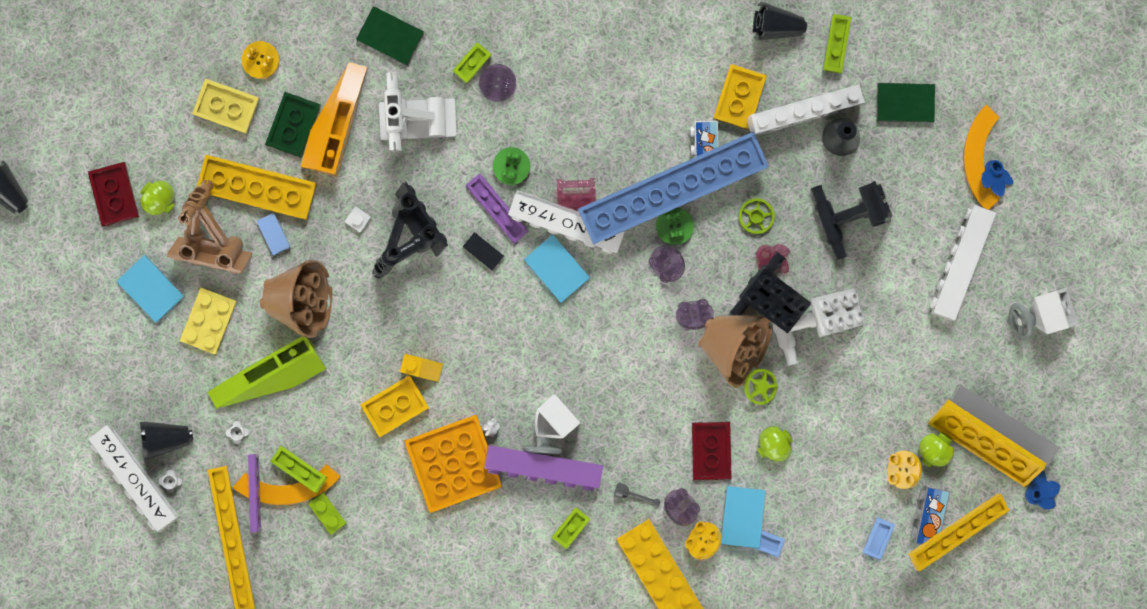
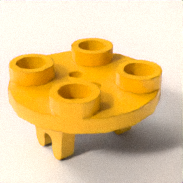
(268, 63)
(902, 478)
(710, 541)

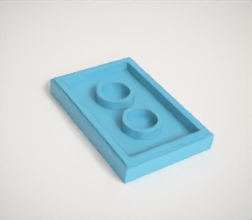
(556, 268)
(150, 288)
(743, 517)

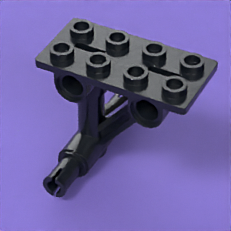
(871, 207)
(422, 227)
(772, 297)

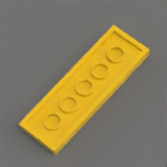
(258, 187)
(986, 443)
(657, 568)

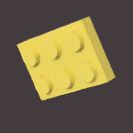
(226, 106)
(208, 321)

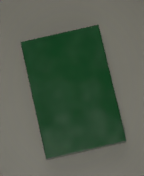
(389, 35)
(905, 102)
(292, 124)

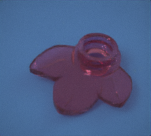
(783, 250)

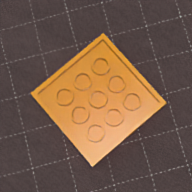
(452, 463)

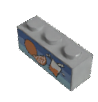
(930, 515)

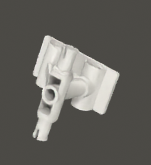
(414, 118)
(828, 314)

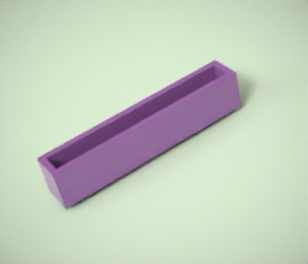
(543, 466)

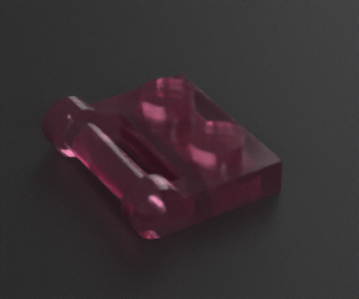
(575, 200)

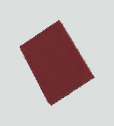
(113, 194)
(711, 450)

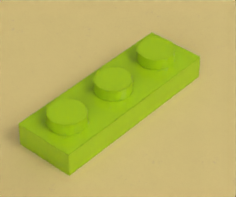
(836, 43)
(298, 469)

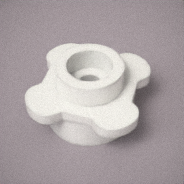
(491, 427)
(232, 432)
(164, 481)

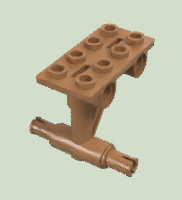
(195, 248)

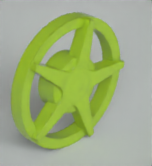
(756, 216)
(760, 386)

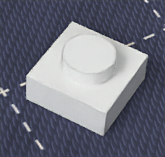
(358, 219)

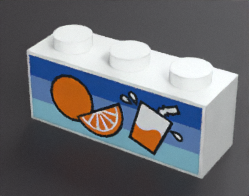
(705, 137)

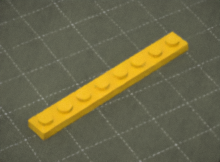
(231, 538)

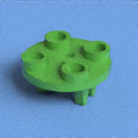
(513, 157)
(675, 235)

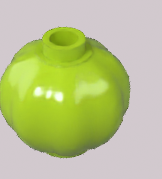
(157, 197)
(775, 444)
(936, 450)

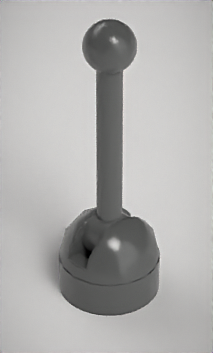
(623, 491)

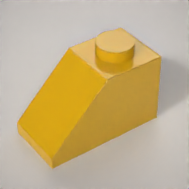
(421, 367)

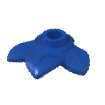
(996, 177)
(1045, 489)

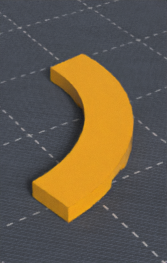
(974, 156)
(286, 493)

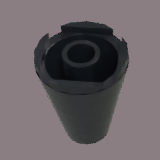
(777, 23)
(841, 137)
(11, 194)
(163, 438)

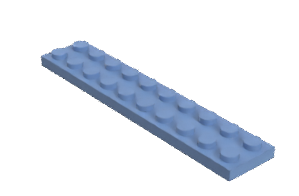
(673, 188)

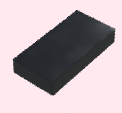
(483, 251)

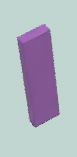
(496, 208)
(254, 493)

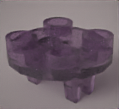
(506, 84)
(662, 256)
(694, 314)
(681, 507)

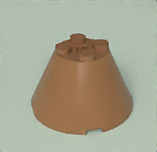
(299, 298)
(736, 344)

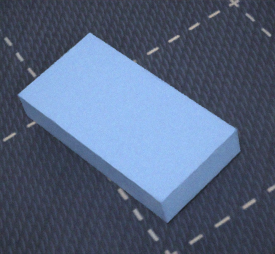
(273, 234)
(878, 538)
(771, 544)

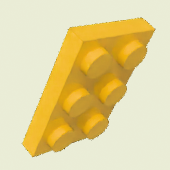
(739, 96)
(394, 406)

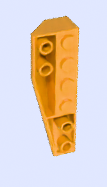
(332, 128)

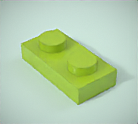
(472, 62)
(327, 513)
(571, 528)

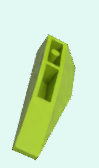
(272, 374)

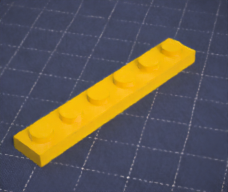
(958, 532)

